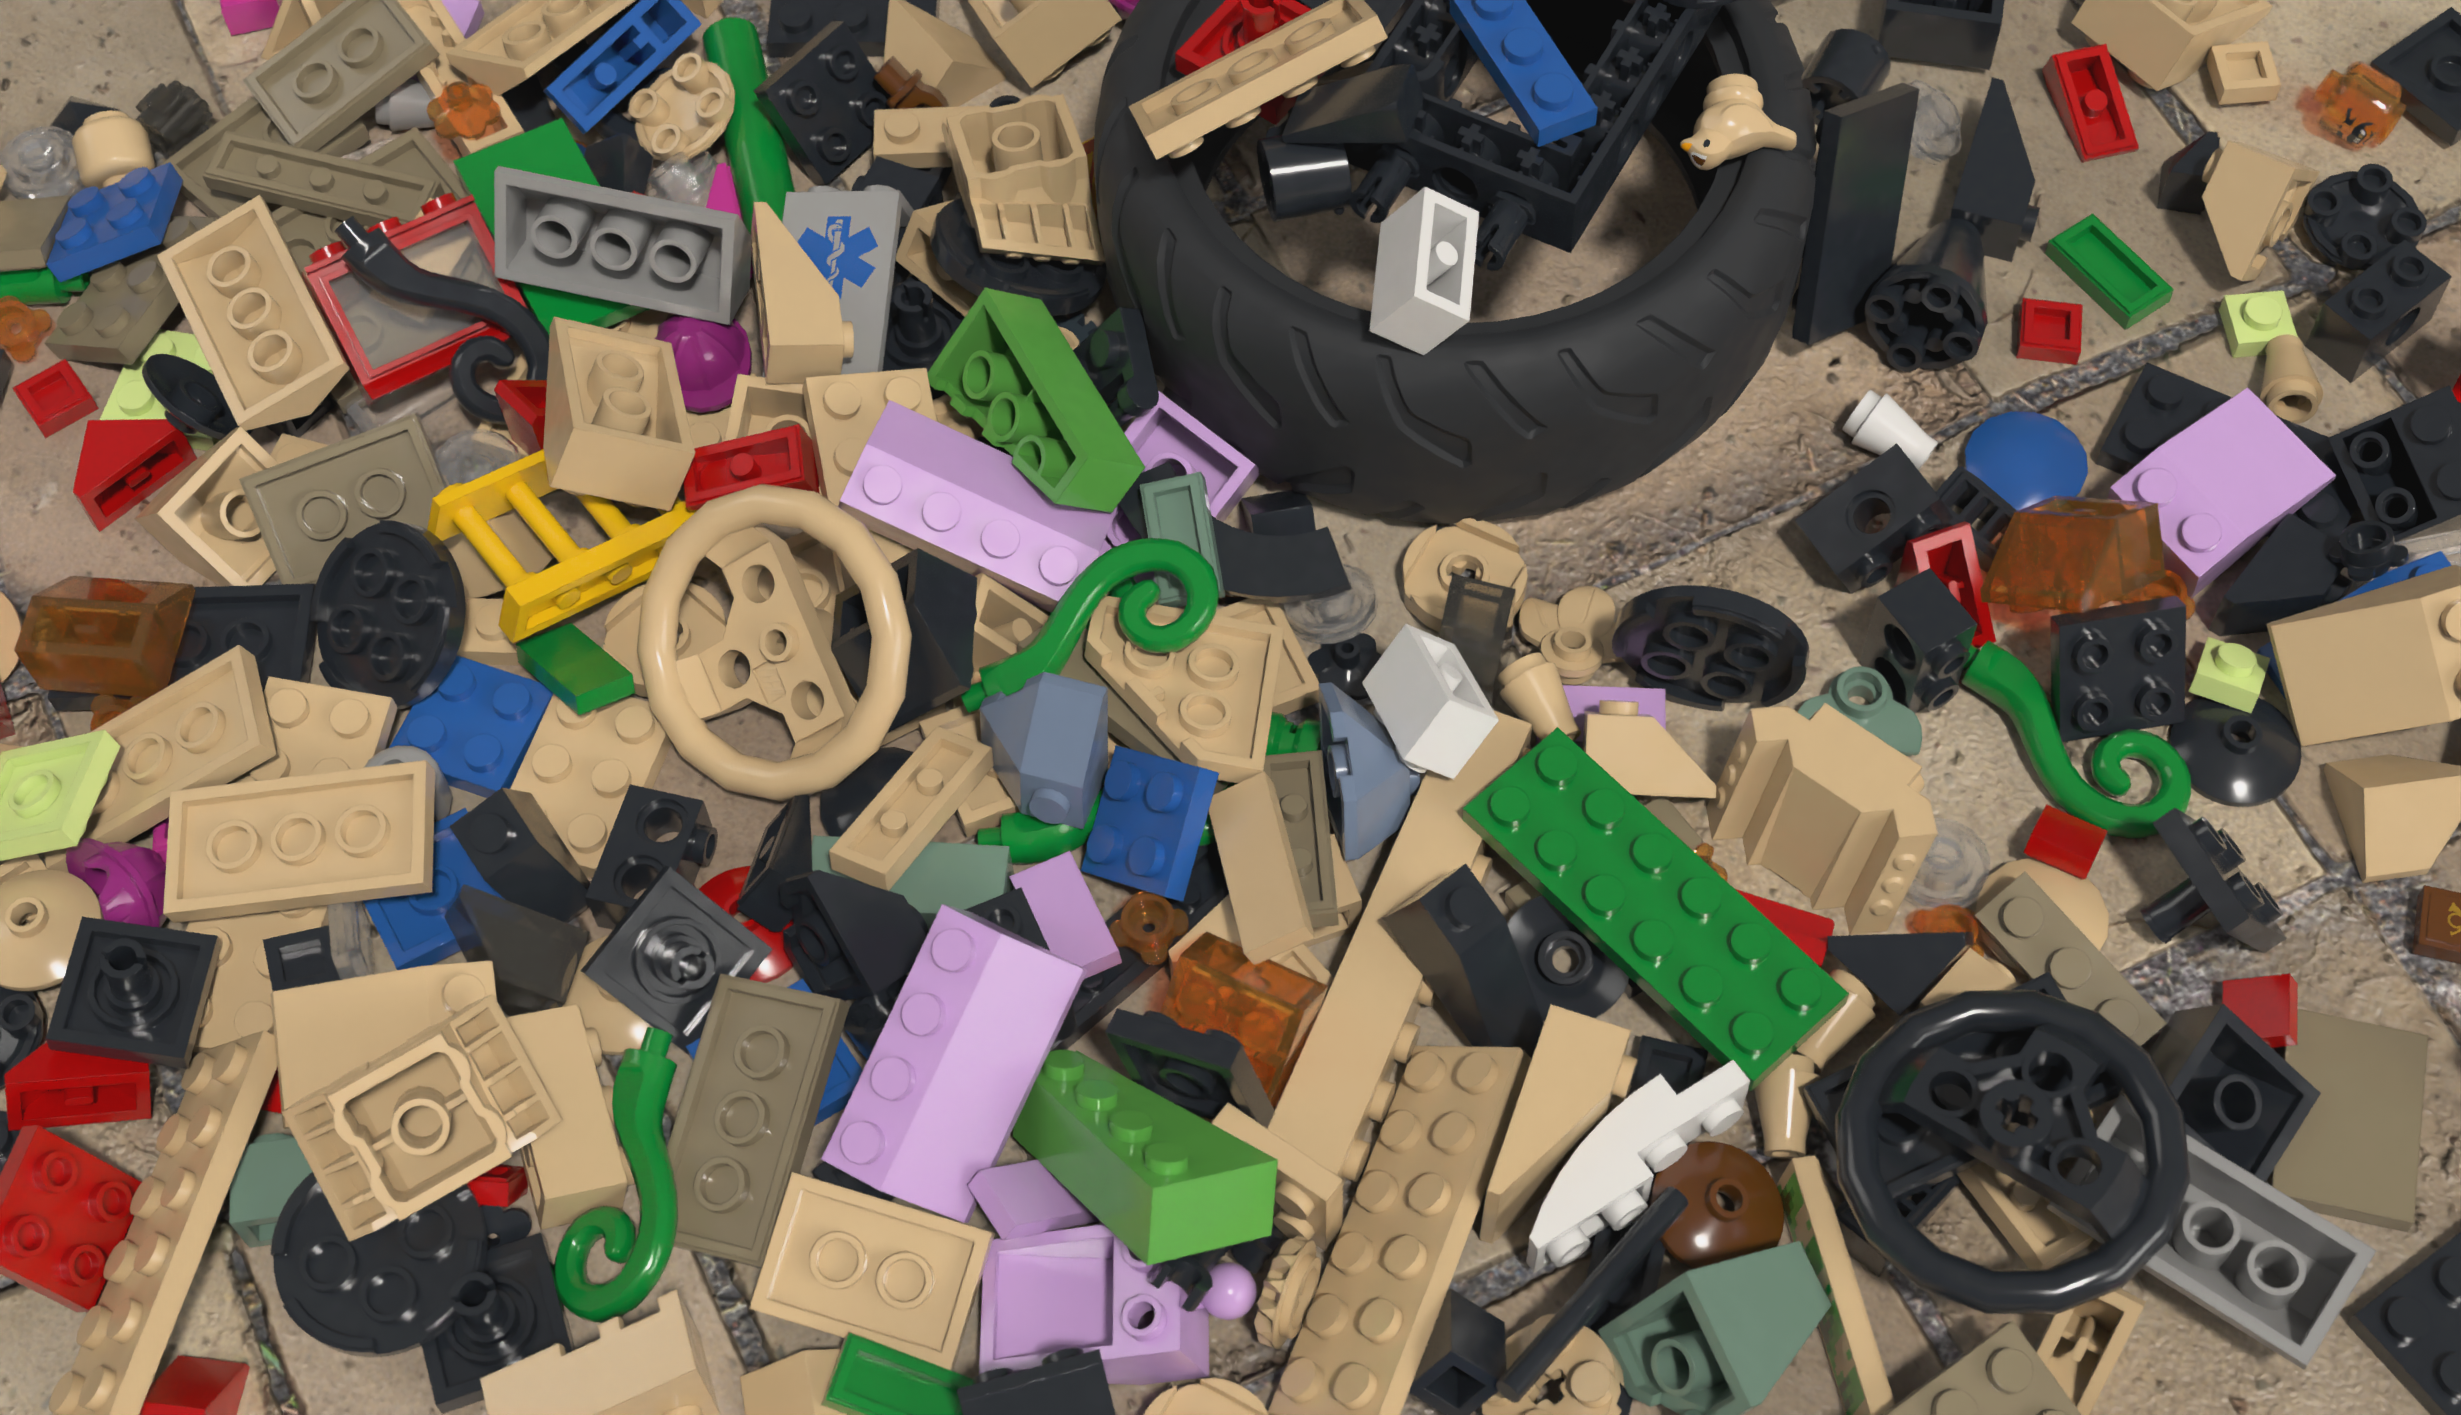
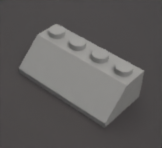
(620, 246)
(2243, 1247)

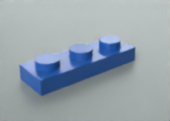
(1526, 67)

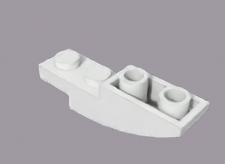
(1610, 1170)

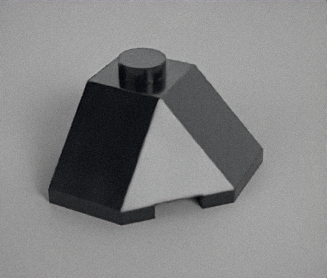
(849, 934)

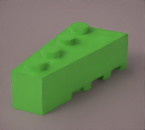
(1036, 401)

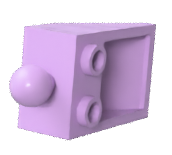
(1094, 1295)

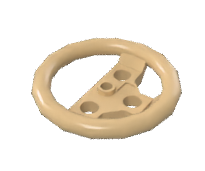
(781, 638)

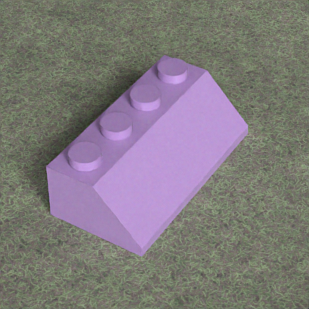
(970, 507)
(954, 1063)

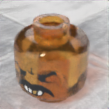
(2359, 105)

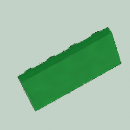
(552, 153)

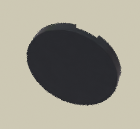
(1058, 285)
(389, 612)
(1711, 646)
(382, 1288)

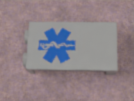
(855, 248)

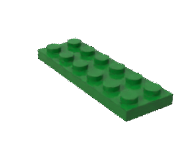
(1655, 907)

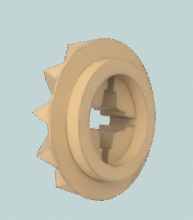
(1287, 1292)

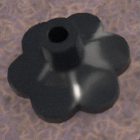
(1346, 664)

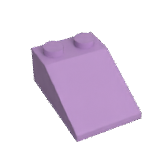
(1190, 447)
(2223, 486)

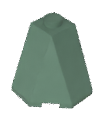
(1719, 1332)

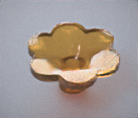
(463, 111)

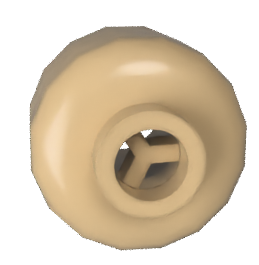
(110, 148)

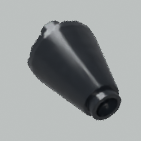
(1932, 301)

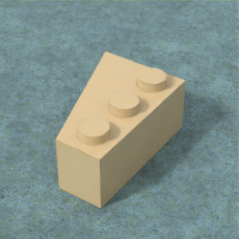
(630, 1370)

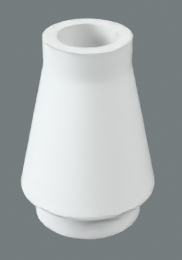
(1882, 423)

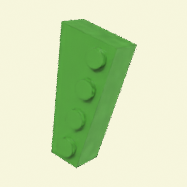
(1144, 1163)

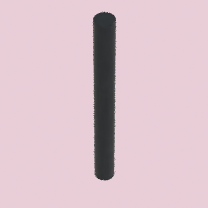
(1591, 1295)

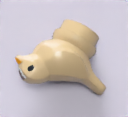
(1733, 124)

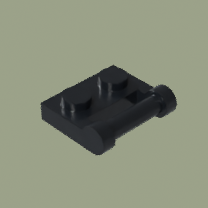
(1121, 364)

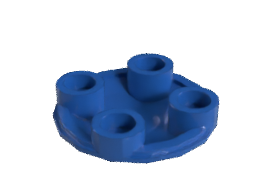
(2027, 458)

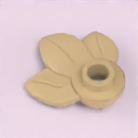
(1574, 633)

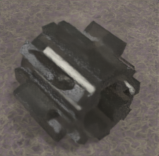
(173, 116)

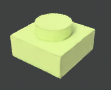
(2254, 320)
(2229, 674)

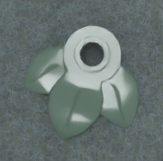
(1883, 716)

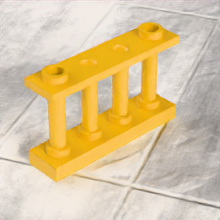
(581, 575)

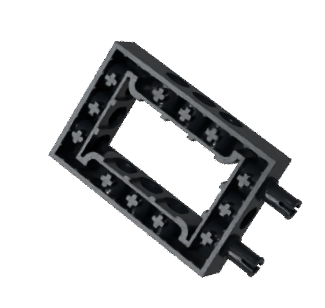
(1496, 166)

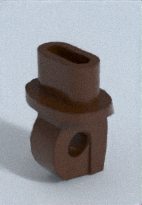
(907, 89)

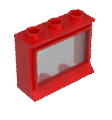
(400, 342)

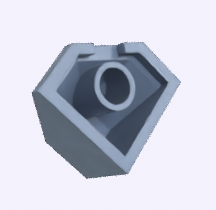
(1050, 746)
(1362, 774)

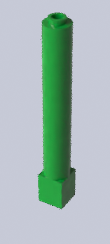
(751, 137)

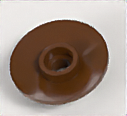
(1707, 1231)

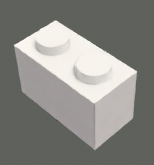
(1424, 271)
(1429, 702)

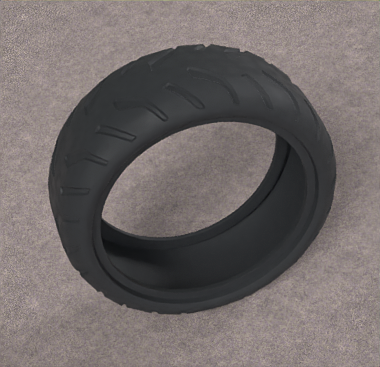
(1500, 410)

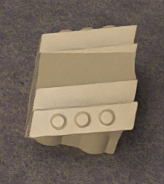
(1025, 180)
(1826, 811)
(422, 1118)

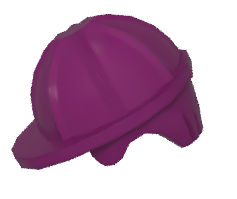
(707, 359)
(123, 877)

